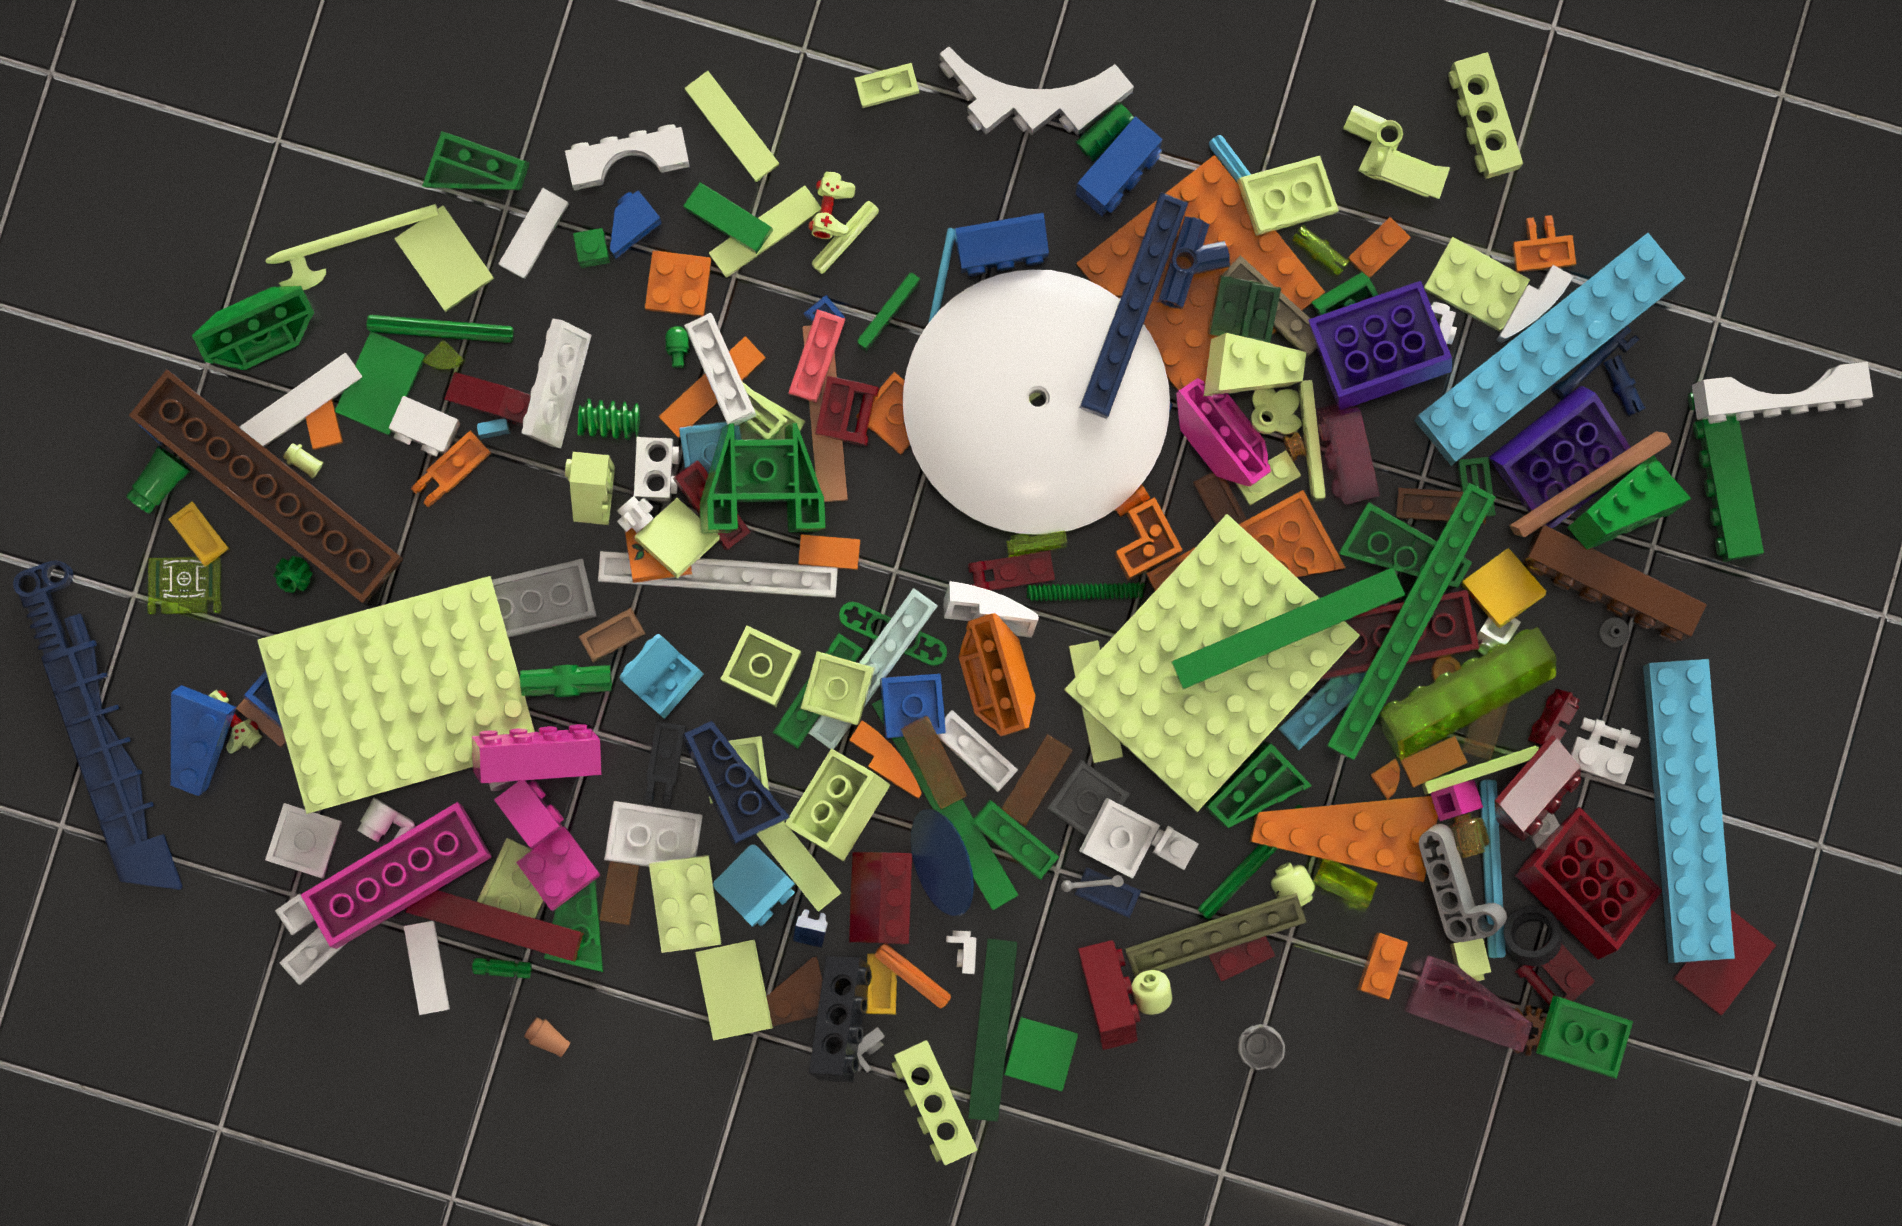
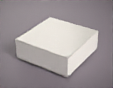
(295, 915)

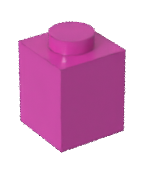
(1456, 800)

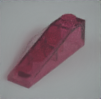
(1458, 1001)

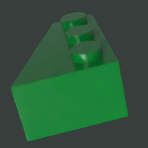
(469, 165)

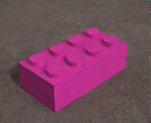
(536, 754)

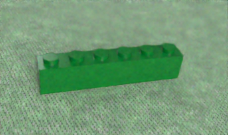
(1728, 487)

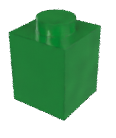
(591, 248)

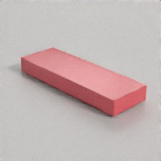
(816, 356)

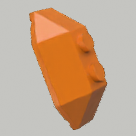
(996, 675)

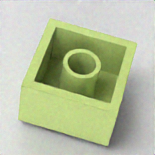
(761, 666)

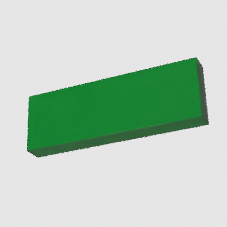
(728, 218)
(888, 312)
(1015, 839)

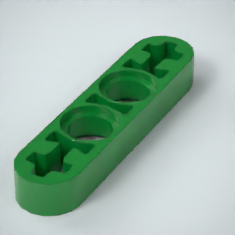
(855, 626)

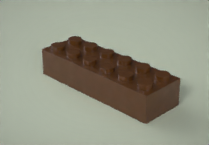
(1613, 584)

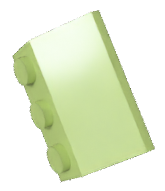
(837, 804)

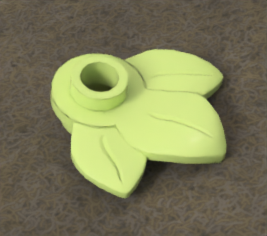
(1279, 408)

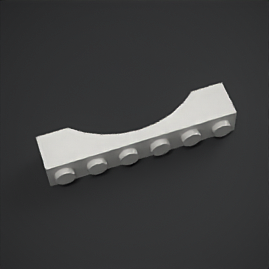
(1727, 397)

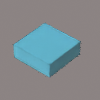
(493, 428)

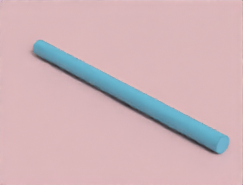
(943, 270)

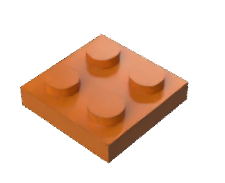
(678, 283)

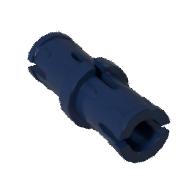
(1624, 385)

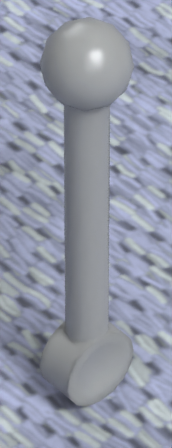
(1116, 881)

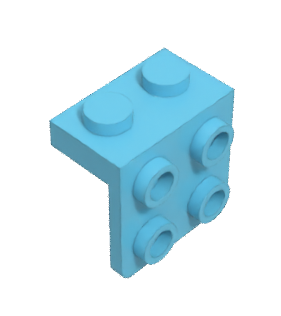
(660, 675)
(754, 886)

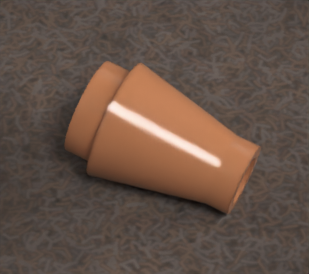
(546, 1037)

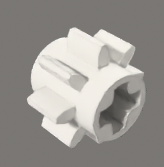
(635, 514)

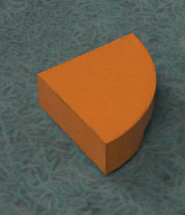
(1387, 778)

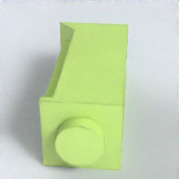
(1407, 172)

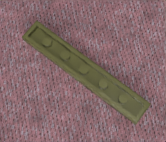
(1216, 935)

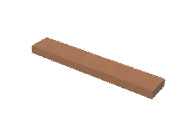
(827, 451)
(1590, 484)

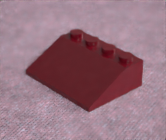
(1589, 884)

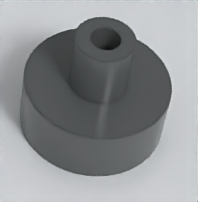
(1607, 635)

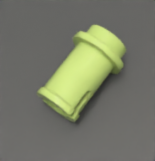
(302, 460)

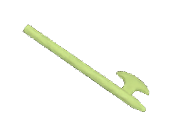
(307, 278)

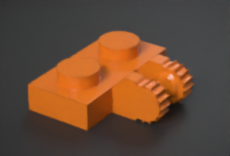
(1545, 252)

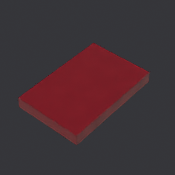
(1722, 980)

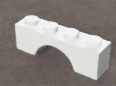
(590, 163)

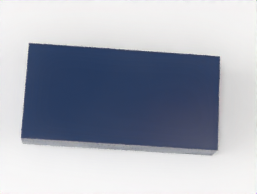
(1117, 899)

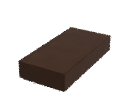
(1218, 498)

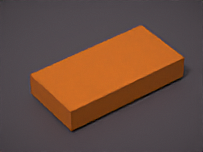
(324, 426)
(829, 552)
(1433, 761)

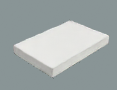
(651, 834)

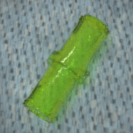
(1320, 250)

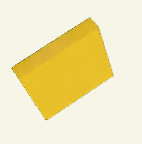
(1503, 588)

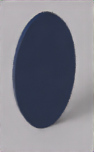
(942, 862)

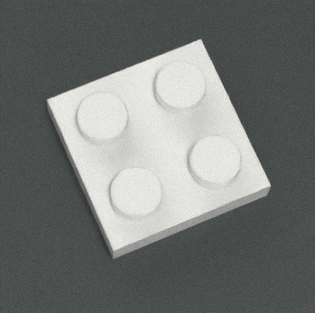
(1119, 838)
(303, 841)

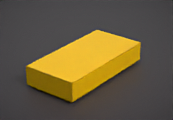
(198, 534)
(882, 989)

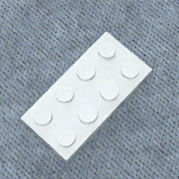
(556, 383)

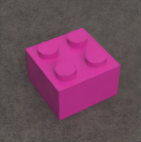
(529, 812)

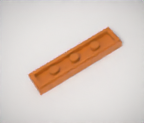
(700, 397)

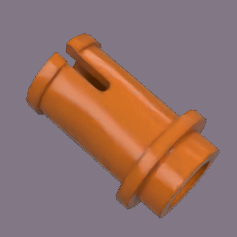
(1140, 496)

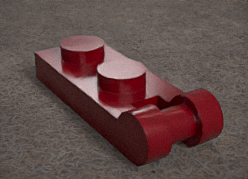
(1013, 571)

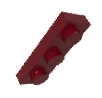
(692, 484)

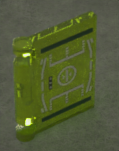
(183, 585)

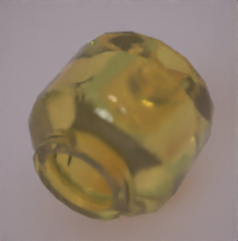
(1470, 835)

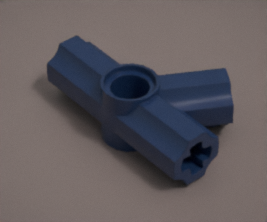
(1202, 259)

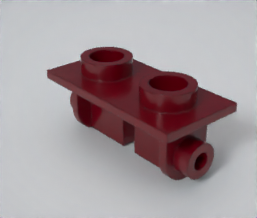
(1559, 707)

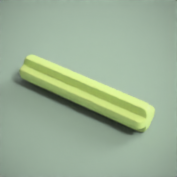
(839, 244)

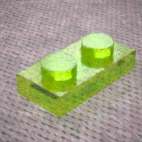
(1023, 544)
(1345, 883)

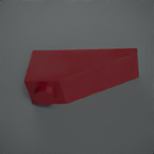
(488, 398)

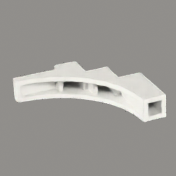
(1033, 108)

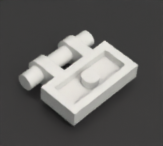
(1601, 760)

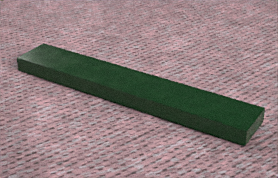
(992, 1030)

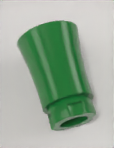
(157, 480)

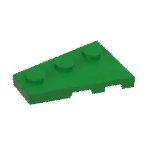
(581, 914)

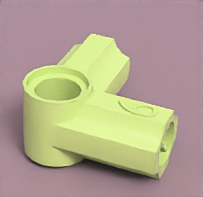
(1369, 128)

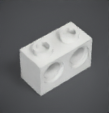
(647, 469)

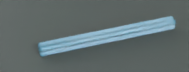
(1492, 864)

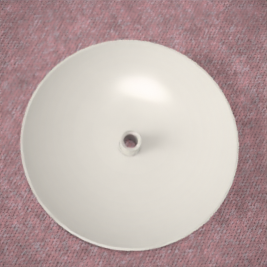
(997, 451)

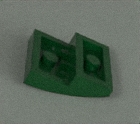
(1244, 309)

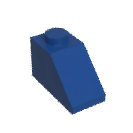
(631, 222)

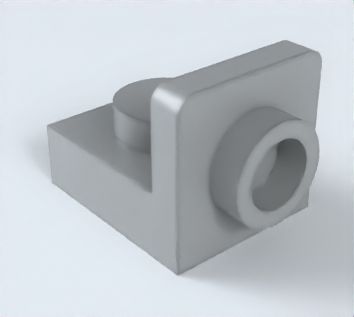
(869, 1044)

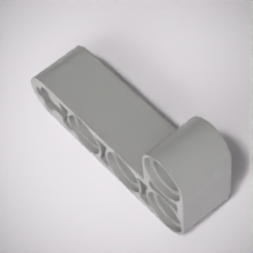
(1464, 910)

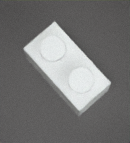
(424, 426)

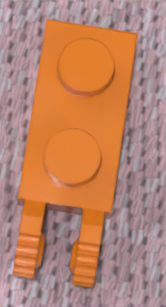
(452, 467)

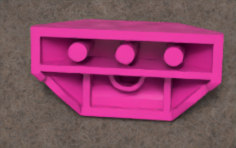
(1222, 435)

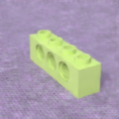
(1480, 71)
(961, 1143)

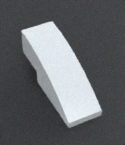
(1535, 302)
(971, 602)

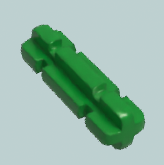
(501, 968)

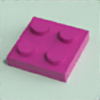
(558, 868)

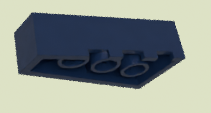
(731, 784)

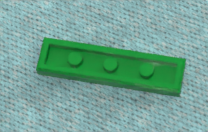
(798, 722)

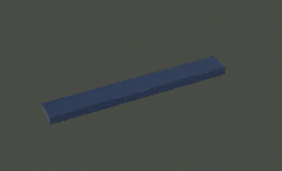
(1133, 305)

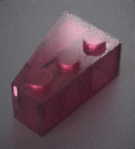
(1347, 453)

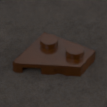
(797, 996)

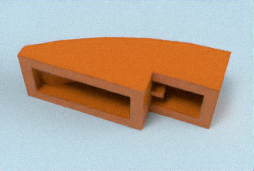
(886, 759)

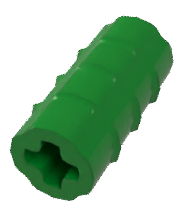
(1104, 131)

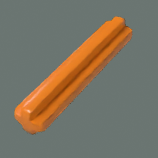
(912, 975)

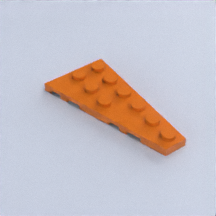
(1288, 533)
(1363, 835)

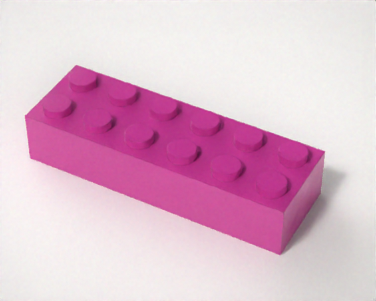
(396, 876)

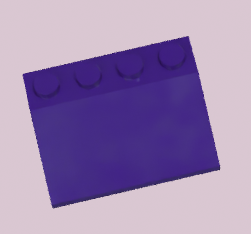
(1380, 345)
(1560, 451)

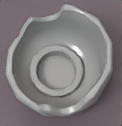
(1261, 1047)

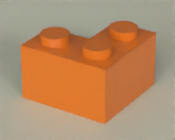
(1155, 541)

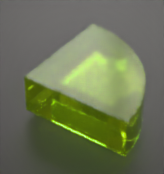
(443, 357)

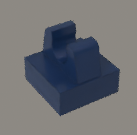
(810, 930)

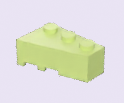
(1250, 364)
(590, 487)

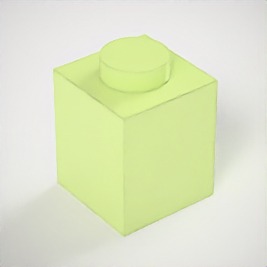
(1471, 958)

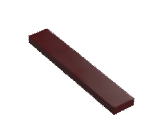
(499, 924)

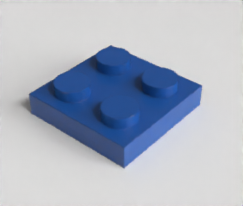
(910, 699)

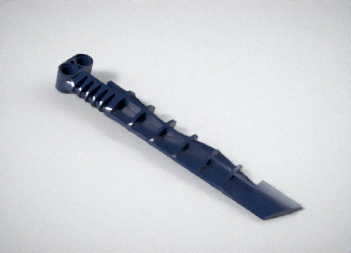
(103, 760)

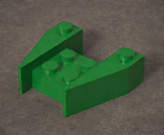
(761, 473)

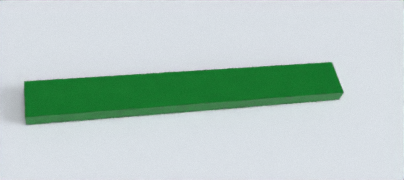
(1288, 628)
(985, 866)

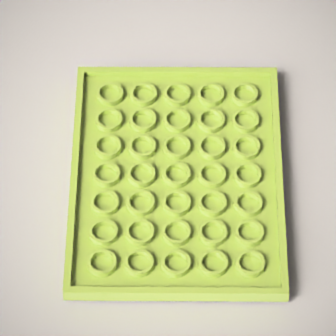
(393, 692)
(1211, 728)

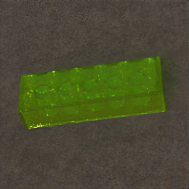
(1468, 693)

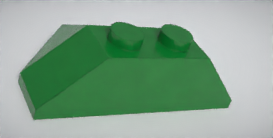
(255, 328)

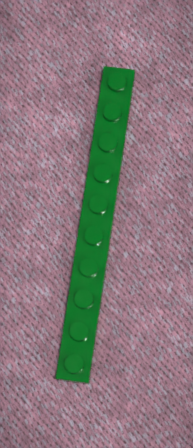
(1411, 621)

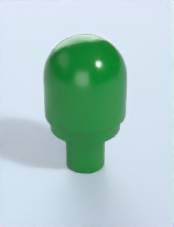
(677, 345)

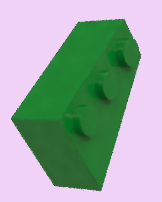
(1255, 785)

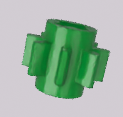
(292, 574)

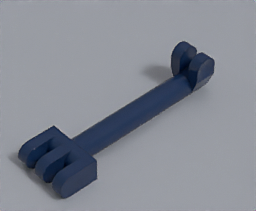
(1566, 387)

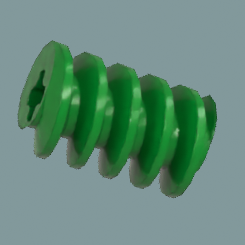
(608, 420)

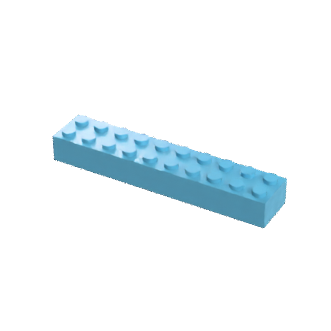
(1549, 349)
(1688, 811)

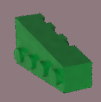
(1633, 502)
(1392, 543)

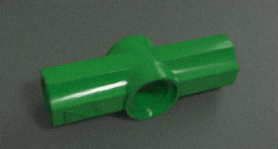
(565, 680)

